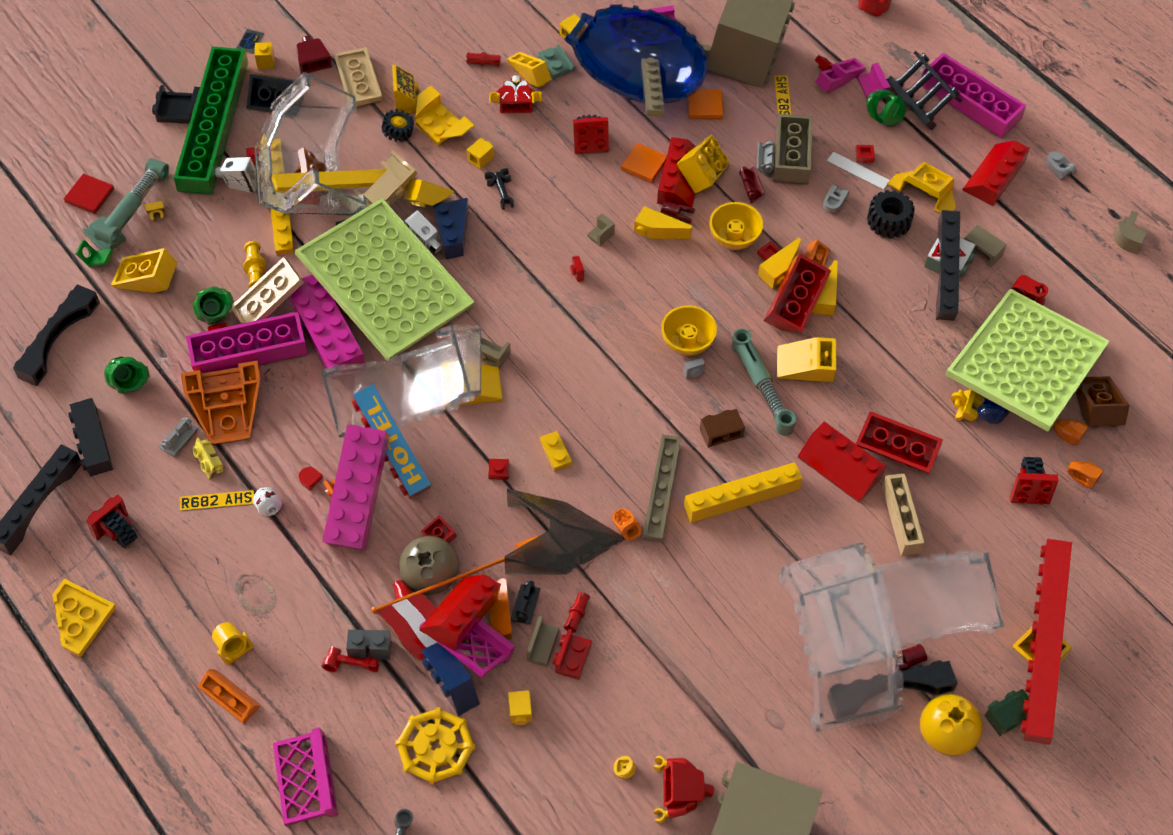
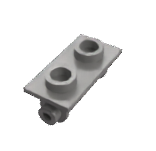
(765, 157)
(178, 437)

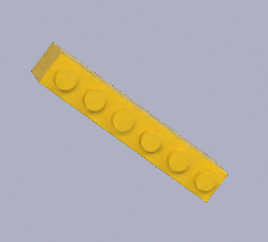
(742, 492)

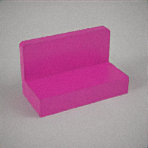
(873, 81)

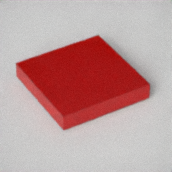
(89, 193)

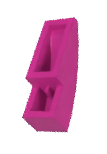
(839, 74)

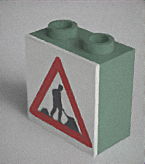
(966, 256)

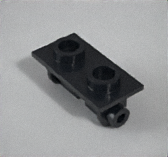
(525, 603)

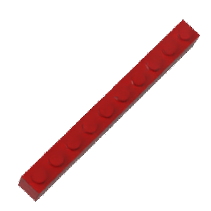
(1047, 643)

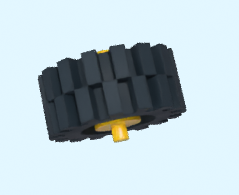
(397, 125)

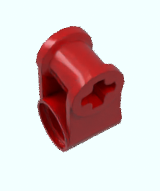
(1030, 289)

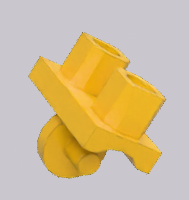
(963, 401)

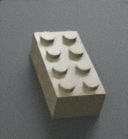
(793, 148)

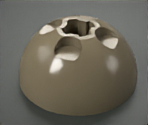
(440, 565)

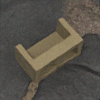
(987, 243)
(493, 353)

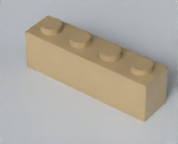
(903, 514)

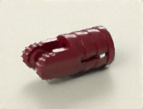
(673, 210)
(913, 656)

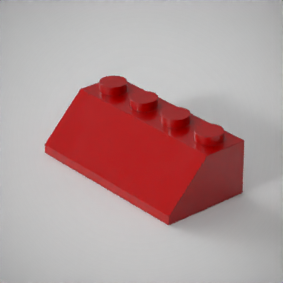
(997, 171)
(673, 184)
(797, 294)
(899, 442)
(842, 462)
(461, 610)

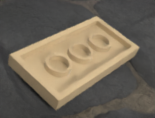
(358, 76)
(268, 293)

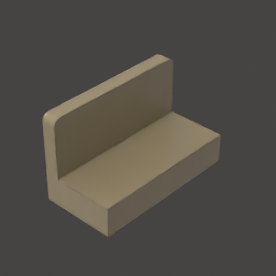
(542, 643)

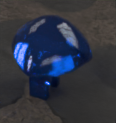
(992, 412)

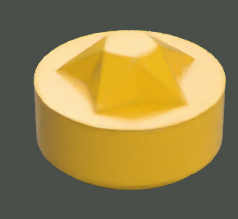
(624, 767)

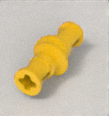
(254, 265)

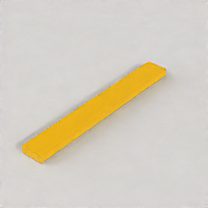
(333, 179)

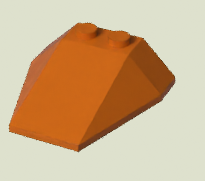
(224, 400)

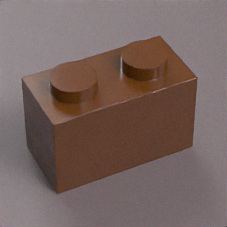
(722, 427)

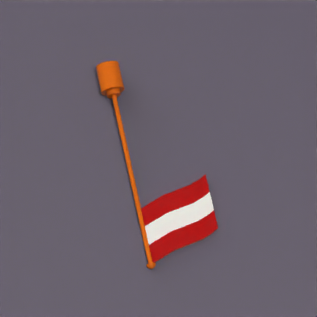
(408, 612)

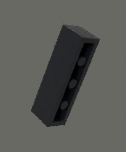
(90, 436)

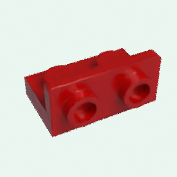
(572, 655)

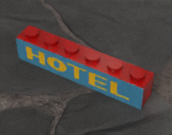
(398, 454)

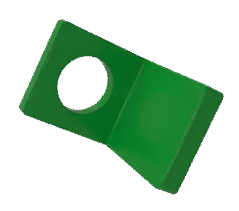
(95, 258)

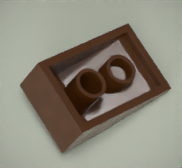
(1102, 402)

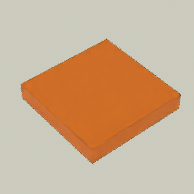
(706, 104)
(644, 162)

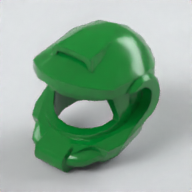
(893, 111)
(212, 305)
(126, 374)

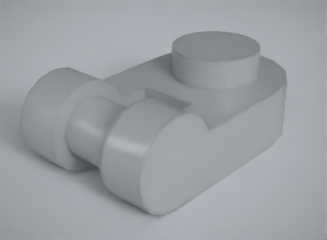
(1056, 161)
(835, 199)

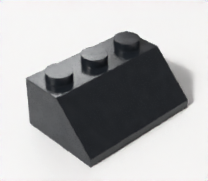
(264, 90)

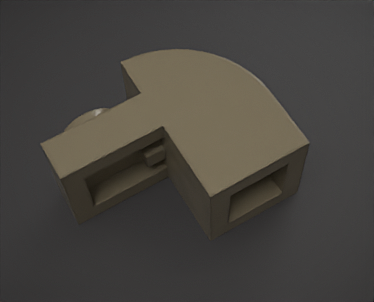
(1128, 236)

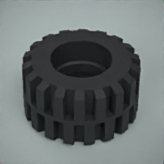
(890, 203)

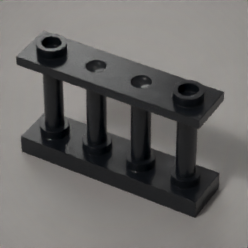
(907, 95)

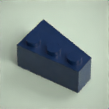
(452, 226)
(451, 677)

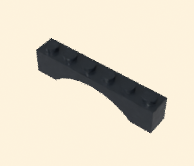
(949, 248)
(77, 306)
(57, 470)
(932, 679)

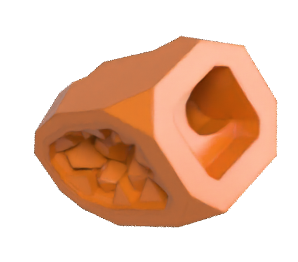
(1070, 430)
(1085, 473)
(626, 524)

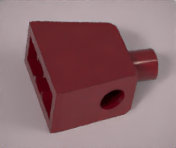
(312, 55)

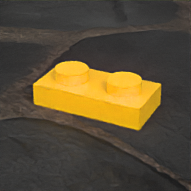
(555, 451)

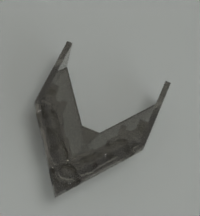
(571, 540)

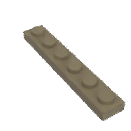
(652, 87)
(661, 488)

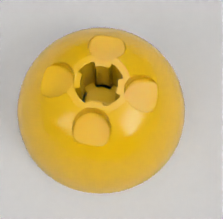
(736, 225)
(688, 330)
(945, 731)

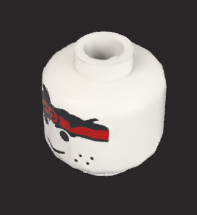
(267, 501)

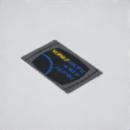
(249, 39)

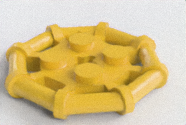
(430, 734)

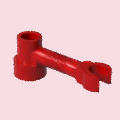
(334, 659)

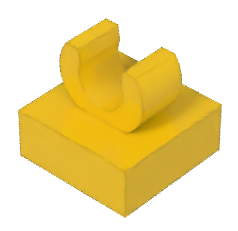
(155, 207)

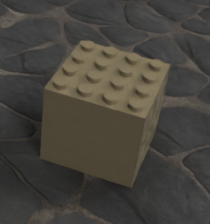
(749, 39)
(764, 804)

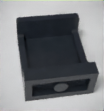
(174, 106)

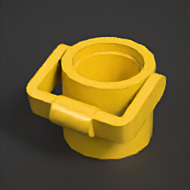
(230, 642)

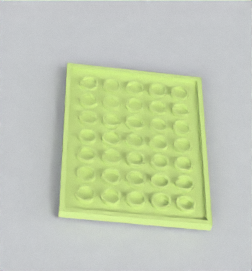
(384, 278)
(1027, 359)

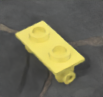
(203, 451)

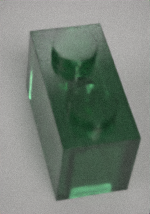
(1008, 712)

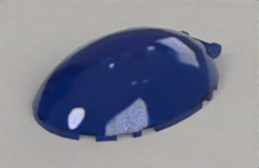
(623, 36)

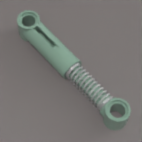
(110, 229)
(762, 380)

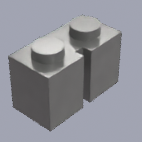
(377, 640)

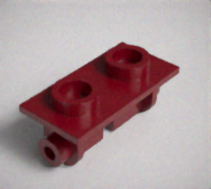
(752, 183)

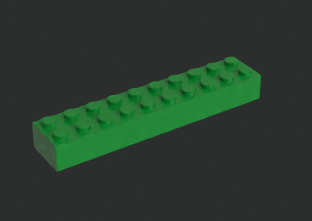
(211, 120)

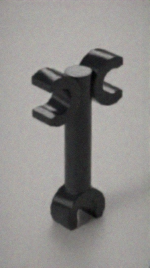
(499, 178)

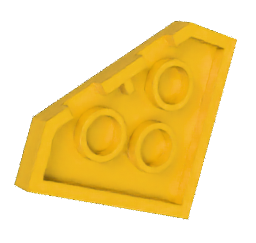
(79, 616)

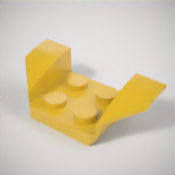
(436, 119)
(931, 181)

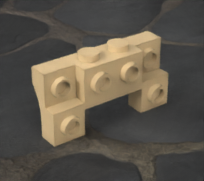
(392, 182)

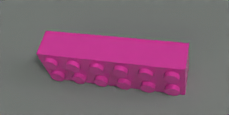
(980, 98)
(325, 325)
(257, 340)
(356, 487)

